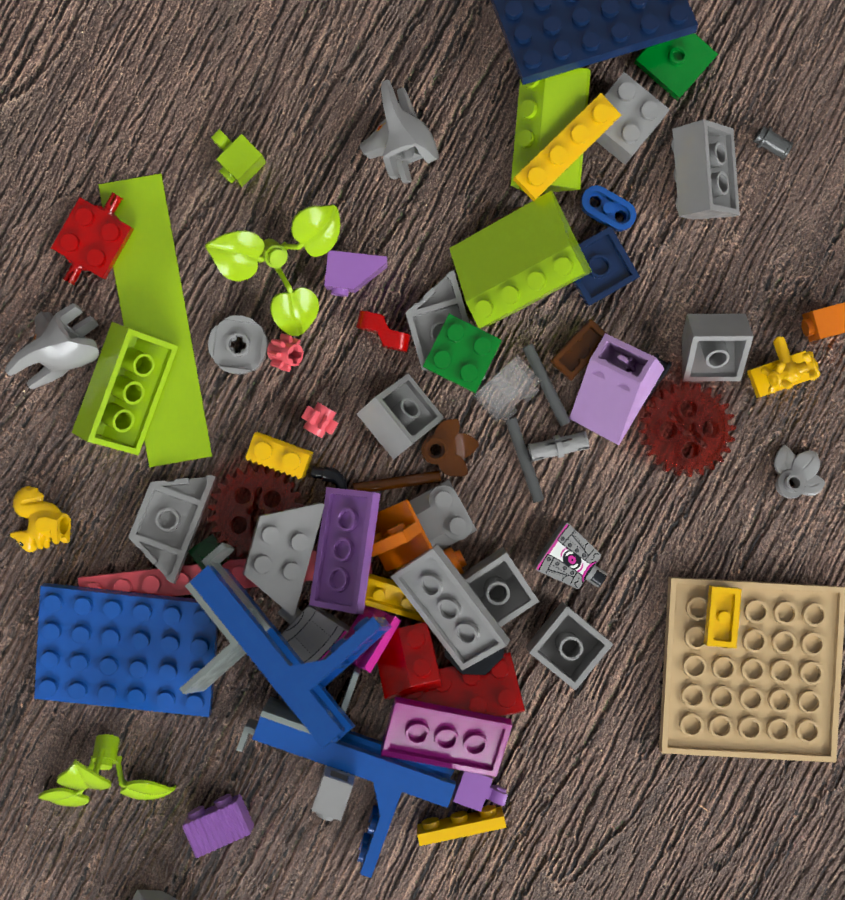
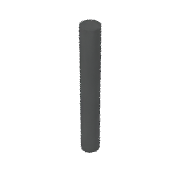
(546, 385)
(524, 459)

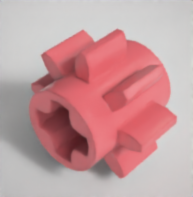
(285, 352)
(319, 420)

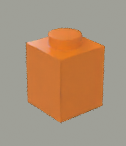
(824, 322)

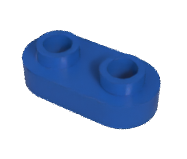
(608, 206)

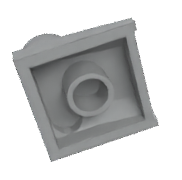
(442, 515)

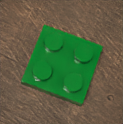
(462, 353)

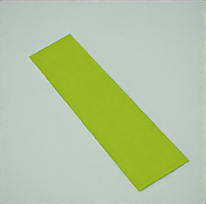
(155, 305)

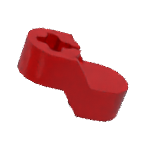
(390, 338)

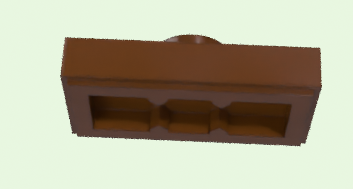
(578, 350)

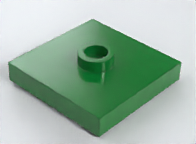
(676, 63)

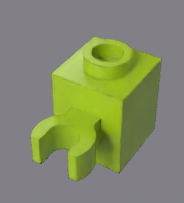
(239, 159)

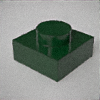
(203, 549)

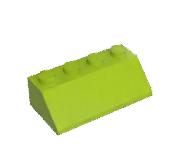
(542, 114)
(124, 389)

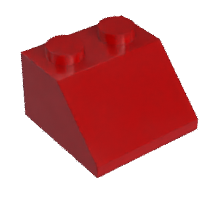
(409, 662)

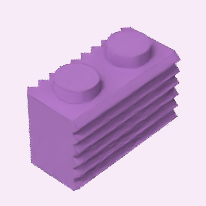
(217, 825)

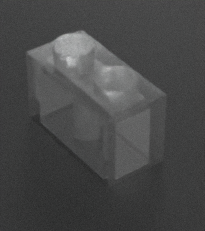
(507, 389)

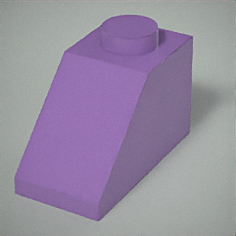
(351, 271)

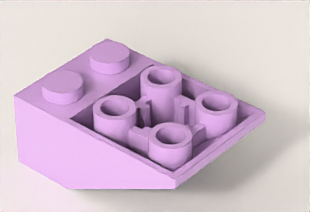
(614, 388)

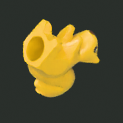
(44, 520)

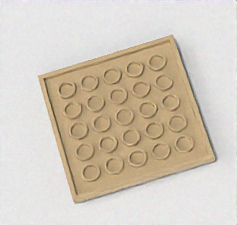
(768, 694)

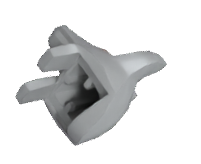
(400, 136)
(56, 346)

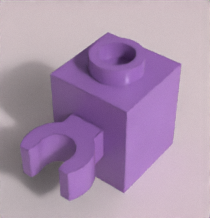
(474, 788)

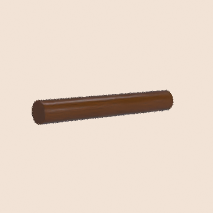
(398, 482)

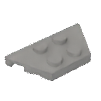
(431, 312)
(170, 520)
(283, 552)

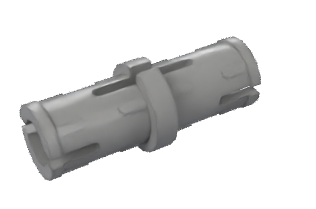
(558, 446)

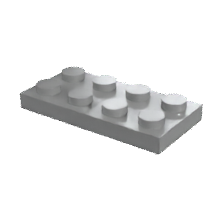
(450, 607)

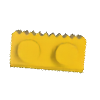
(279, 455)

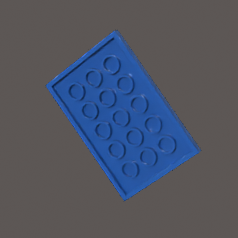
(122, 649)

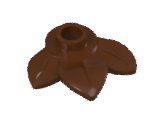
(454, 448)

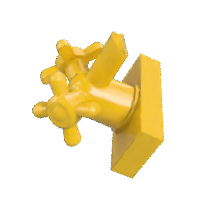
(783, 372)

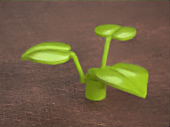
(239, 252)
(82, 777)

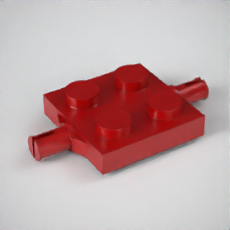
(92, 238)

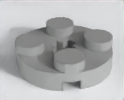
(226, 356)

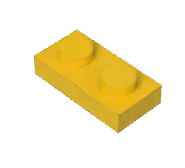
(722, 616)

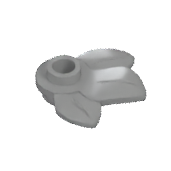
(801, 470)

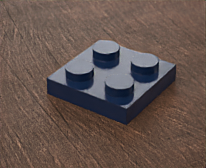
(609, 267)

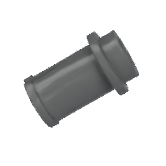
(772, 142)

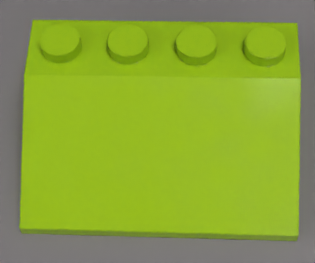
(518, 260)

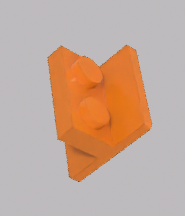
(398, 536)

